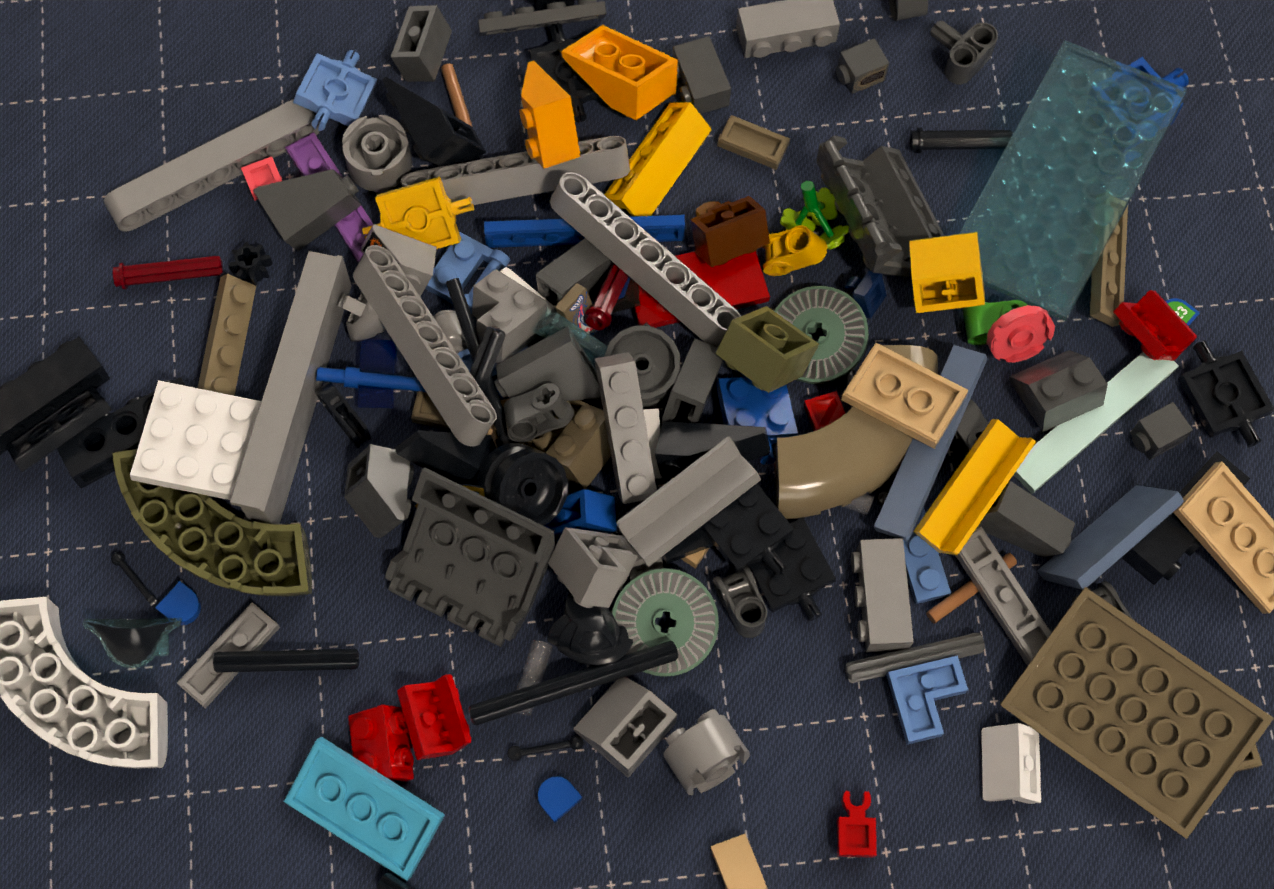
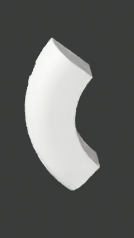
(64, 703)

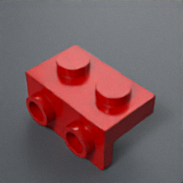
(1155, 326)
(434, 718)
(382, 741)

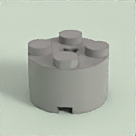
(376, 153)
(705, 752)

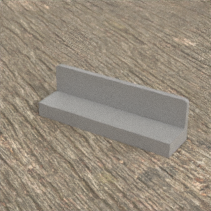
(688, 501)

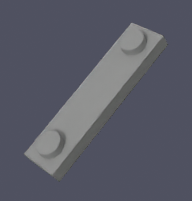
(1003, 595)

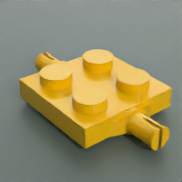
(422, 213)

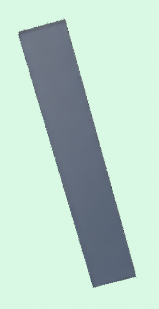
(921, 461)

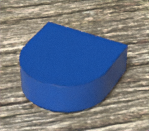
(180, 603)
(557, 797)

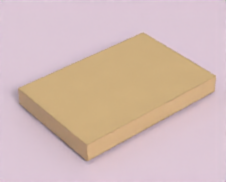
(904, 395)

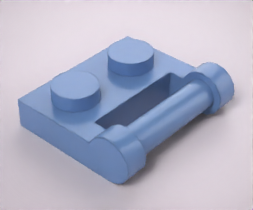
(461, 262)

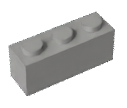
(786, 26)
(882, 595)

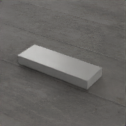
(246, 633)

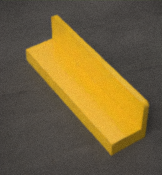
(660, 159)
(973, 488)

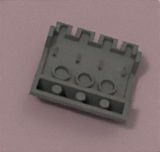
(878, 204)
(471, 558)

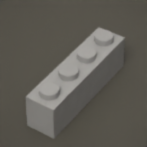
(626, 427)

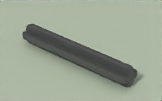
(882, 664)

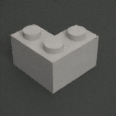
(508, 306)
(592, 565)

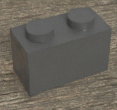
(421, 43)
(701, 75)

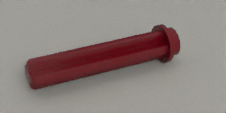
(166, 271)
(600, 313)

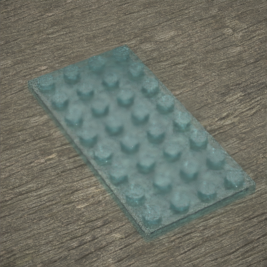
(1069, 176)

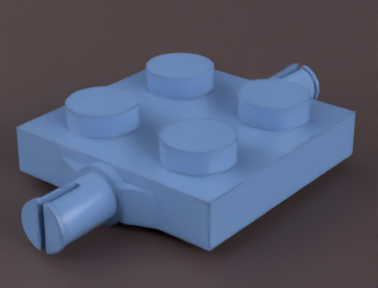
(335, 90)

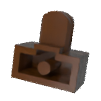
(729, 230)

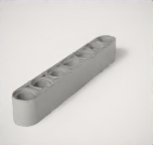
(207, 166)
(521, 176)
(642, 258)
(424, 346)

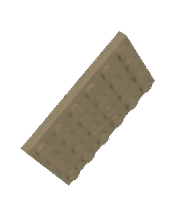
(1136, 712)

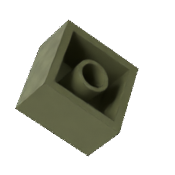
(766, 349)

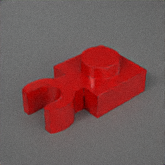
(856, 833)

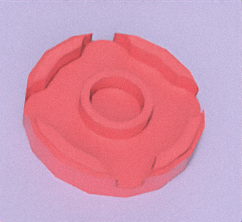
(1020, 333)

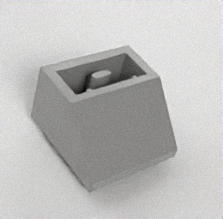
(626, 724)

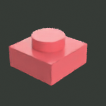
(260, 174)

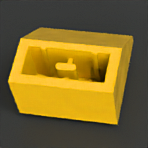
(946, 272)

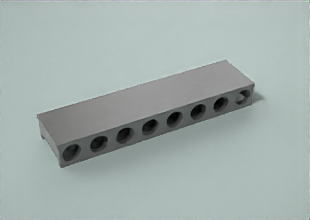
(291, 389)

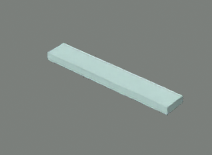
(1075, 435)

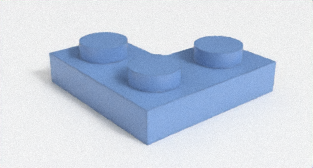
(916, 690)

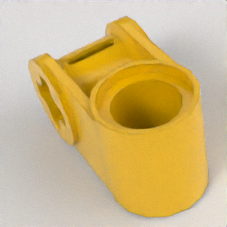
(793, 250)

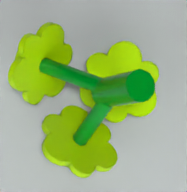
(821, 208)

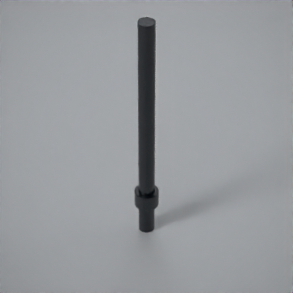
(473, 342)

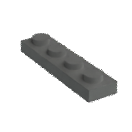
(527, 18)

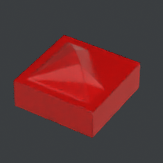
(823, 410)

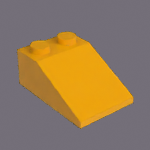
(623, 71)
(548, 119)

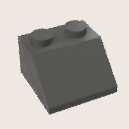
(1060, 388)

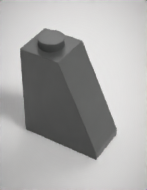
(308, 205)
(579, 265)
(552, 360)
(693, 384)
(1027, 523)

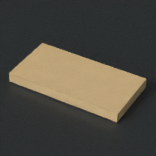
(1233, 532)

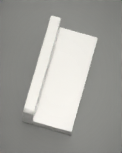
(1011, 763)

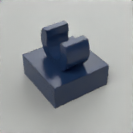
(867, 292)

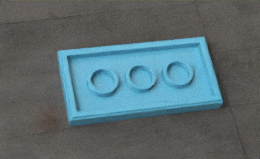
(364, 808)

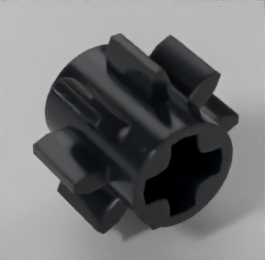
(247, 255)

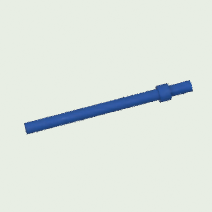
(352, 377)

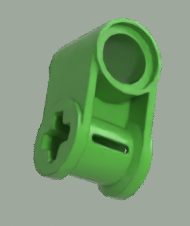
(980, 318)

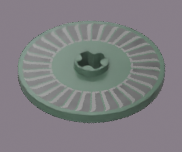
(840, 321)
(686, 603)

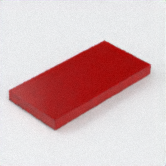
(737, 282)

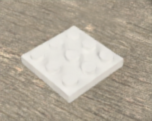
(194, 440)

